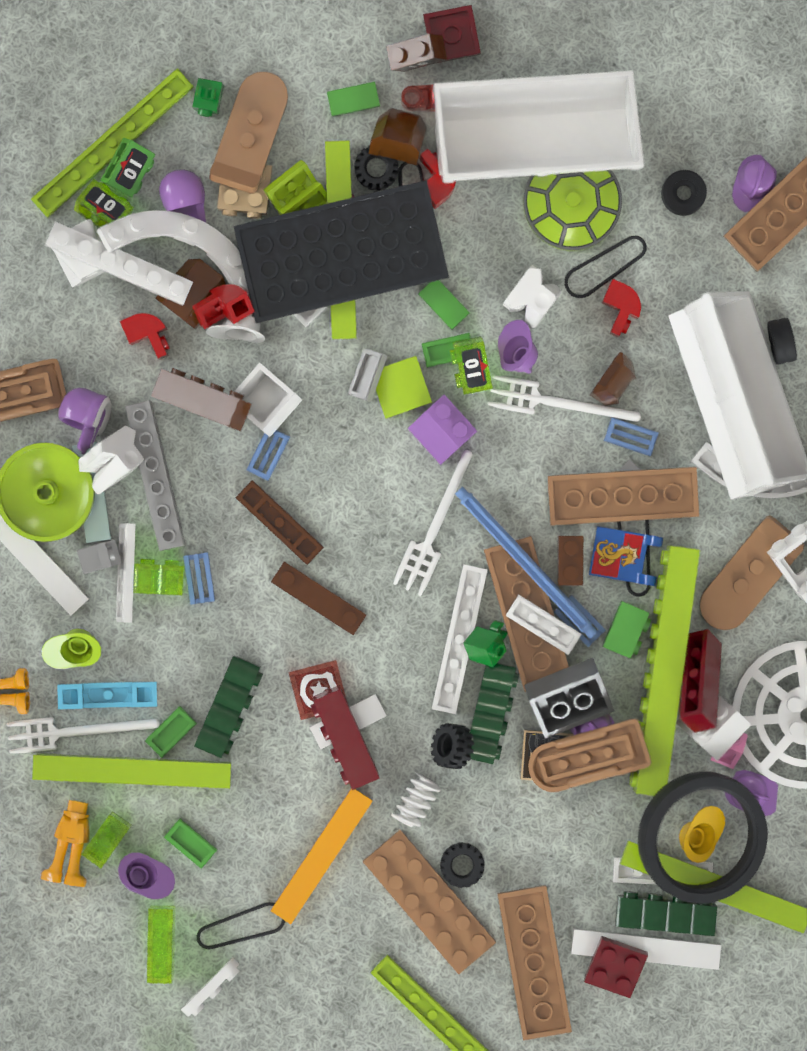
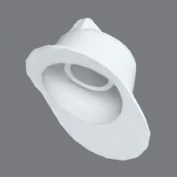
(245, 330)

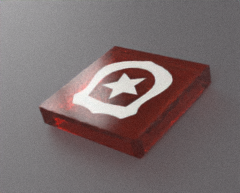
(312, 681)

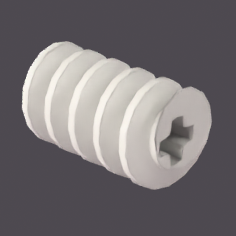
(416, 801)

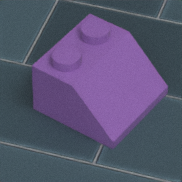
(442, 429)

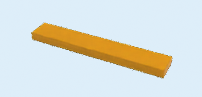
(321, 855)

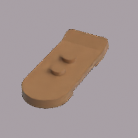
(250, 132)
(31, 389)
(745, 577)
(589, 756)

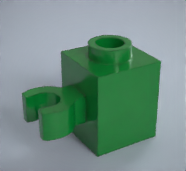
(208, 97)
(486, 645)

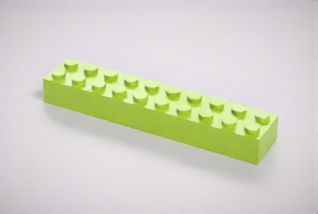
(666, 665)

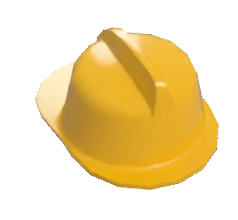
(702, 833)

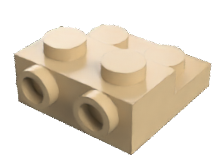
(254, 204)

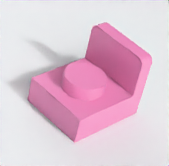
(734, 753)

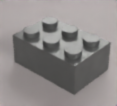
(569, 698)

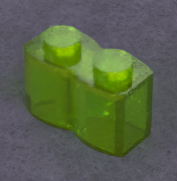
(158, 578)

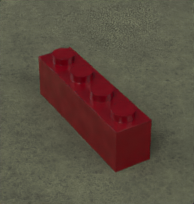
(701, 681)
(345, 737)

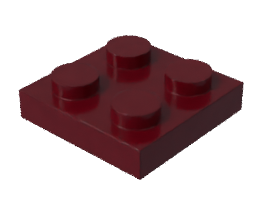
(458, 31)
(615, 967)

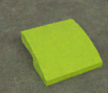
(296, 190)
(402, 387)

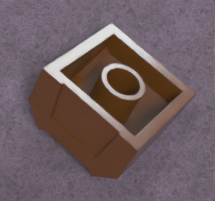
(398, 136)
(203, 279)
(614, 381)

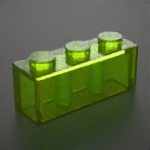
(161, 944)

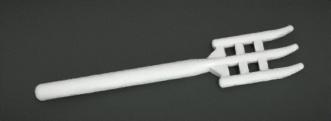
(536, 398)
(425, 547)
(54, 733)

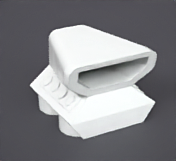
(76, 270)
(532, 296)
(112, 459)

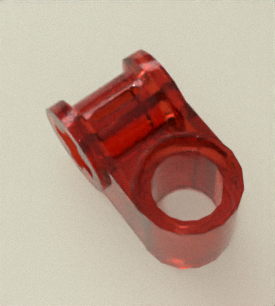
(425, 95)

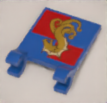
(622, 555)

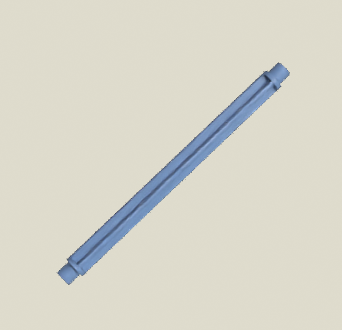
(526, 562)

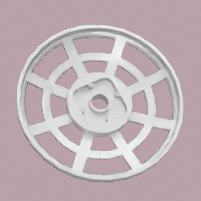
(787, 713)

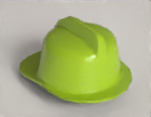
(71, 650)

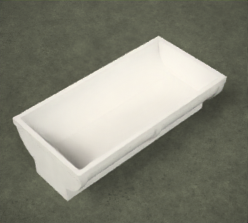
(537, 126)
(739, 393)

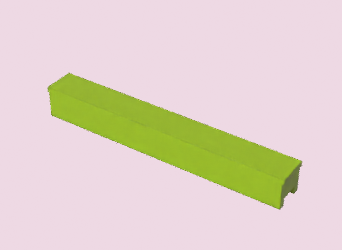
(131, 770)

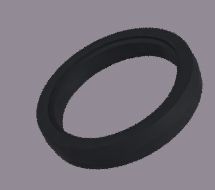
(741, 872)

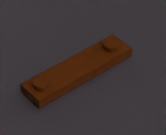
(279, 522)
(318, 598)

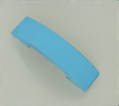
(107, 695)

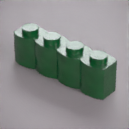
(227, 707)
(490, 711)
(665, 914)

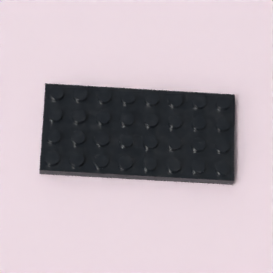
(341, 251)

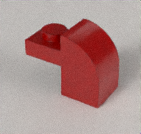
(438, 189)
(223, 302)
(626, 302)
(144, 326)

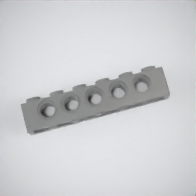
(156, 476)

